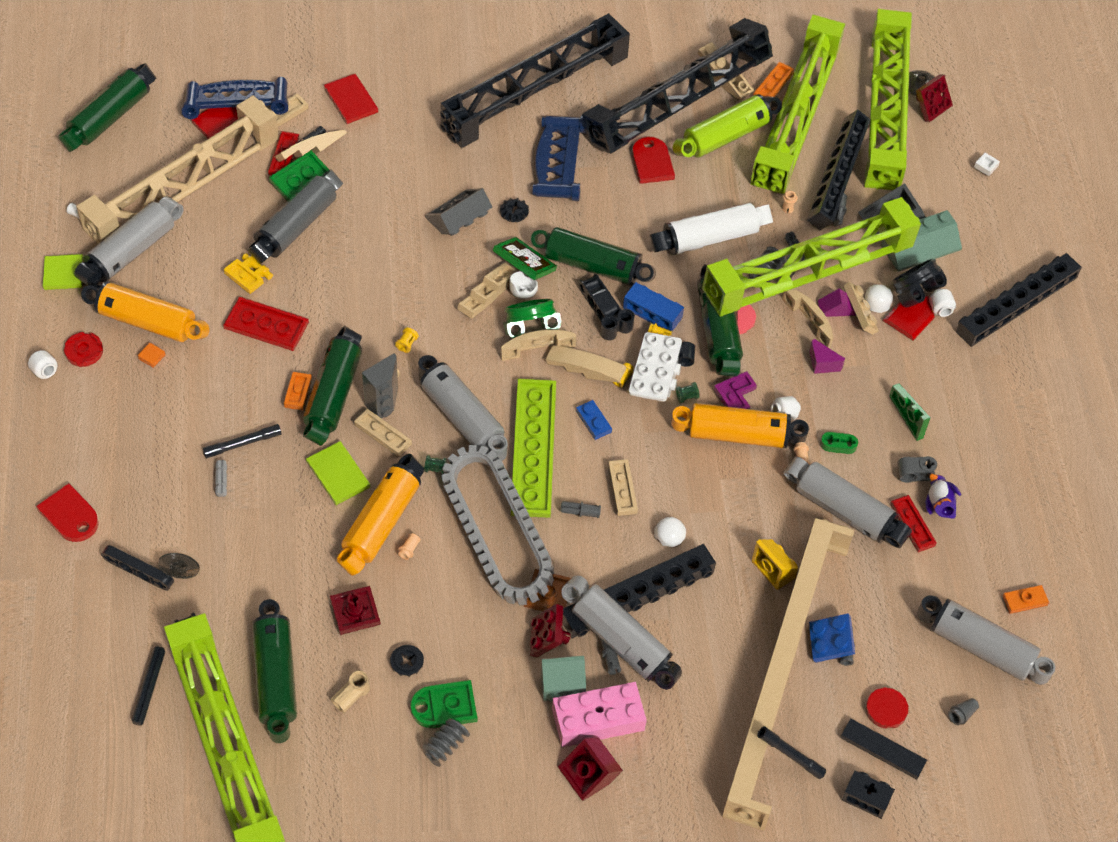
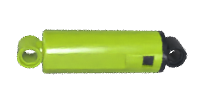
(727, 126)

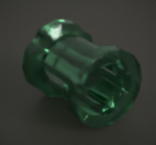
(687, 392)
(434, 464)

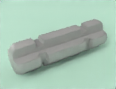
(221, 478)

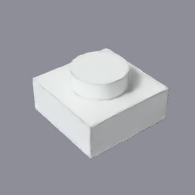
(986, 164)

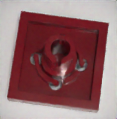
(930, 97)
(353, 604)
(547, 631)

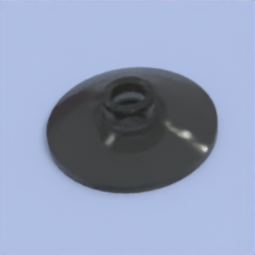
(917, 79)
(178, 565)

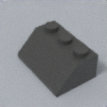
(460, 211)
(381, 386)

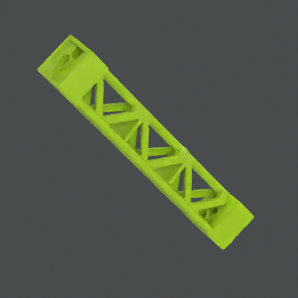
(887, 167)
(191, 639)

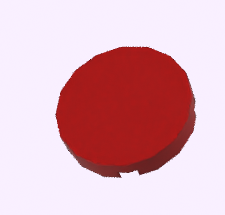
(83, 349)
(887, 708)

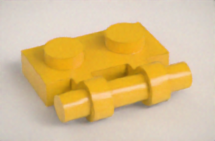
(244, 276)

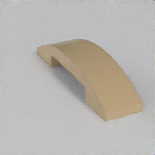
(797, 300)
(536, 340)

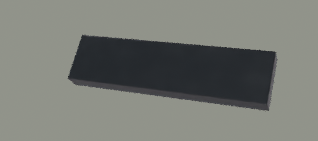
(883, 749)

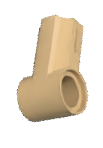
(350, 692)

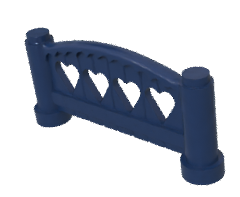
(197, 100)
(564, 186)

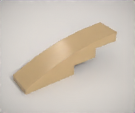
(314, 143)
(484, 294)
(583, 362)

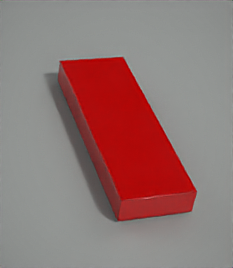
(285, 141)
(908, 513)

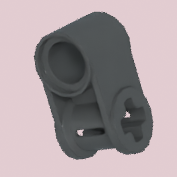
(914, 468)

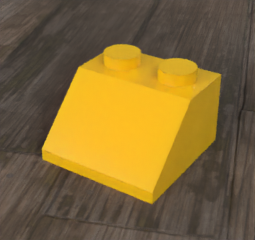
(774, 563)

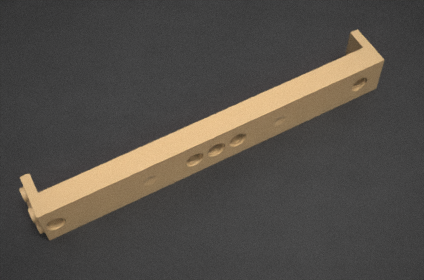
(823, 538)

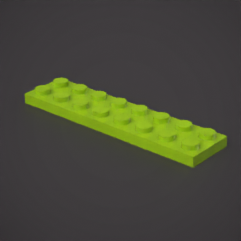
(534, 445)

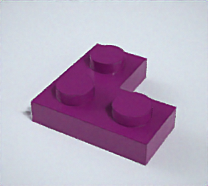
(733, 389)

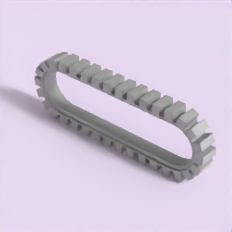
(502, 589)

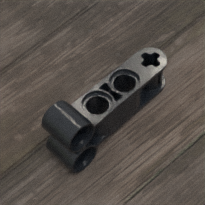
(606, 308)

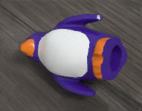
(942, 497)

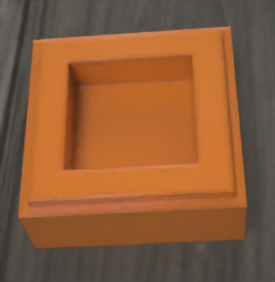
(151, 355)

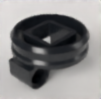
(908, 283)

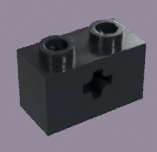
(857, 794)

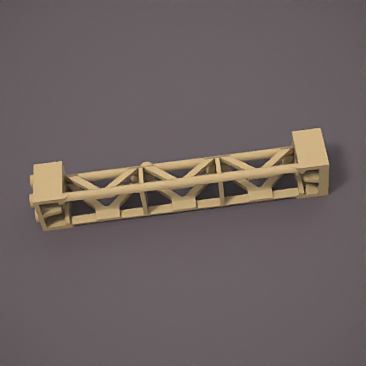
(254, 118)

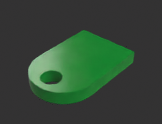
(444, 703)

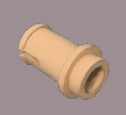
(790, 199)
(801, 451)
(409, 546)

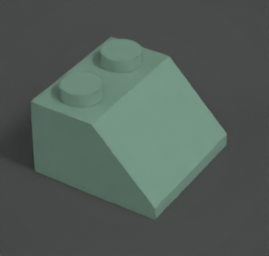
(562, 677)

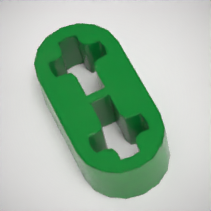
(839, 443)

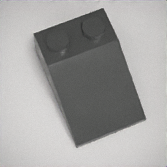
(902, 191)

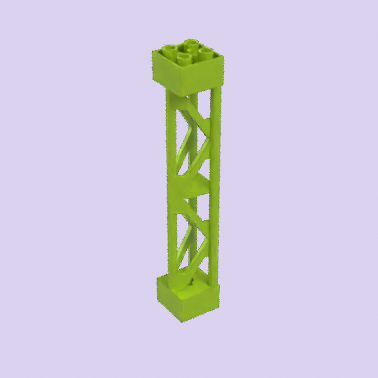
(777, 160)
(726, 284)

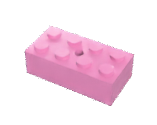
(599, 714)

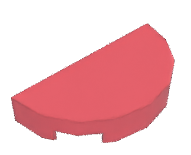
(746, 318)

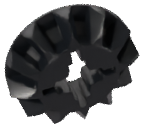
(519, 214)
(407, 652)

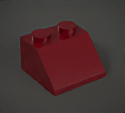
(590, 767)

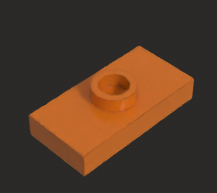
(1025, 599)

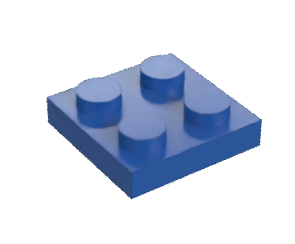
(832, 638)

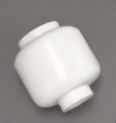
(942, 302)
(42, 364)
(786, 405)

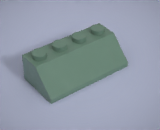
(935, 239)

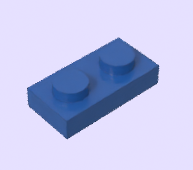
(594, 420)

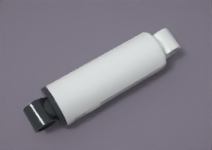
(710, 228)

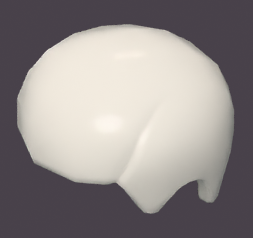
(522, 286)
(879, 298)
(670, 532)

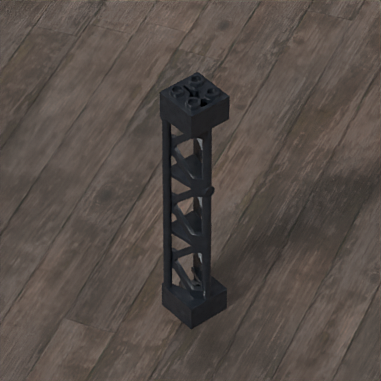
(608, 41)
(748, 43)

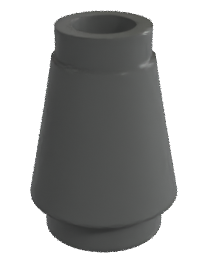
(963, 711)

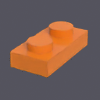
(298, 391)

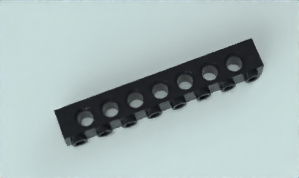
(838, 170)
(1018, 299)
(661, 573)

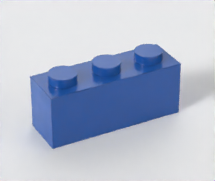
(653, 307)

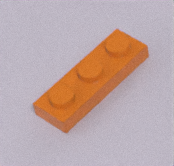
(775, 80)

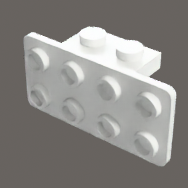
(656, 367)

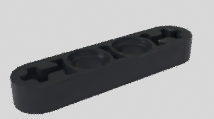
(137, 568)

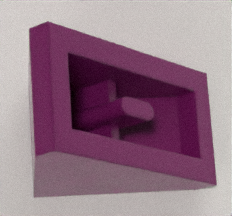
(836, 304)
(824, 359)

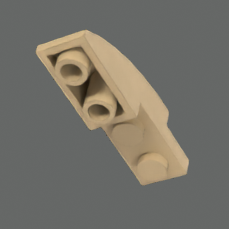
(738, 86)

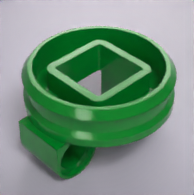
(528, 311)

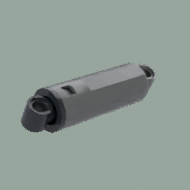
(295, 216)

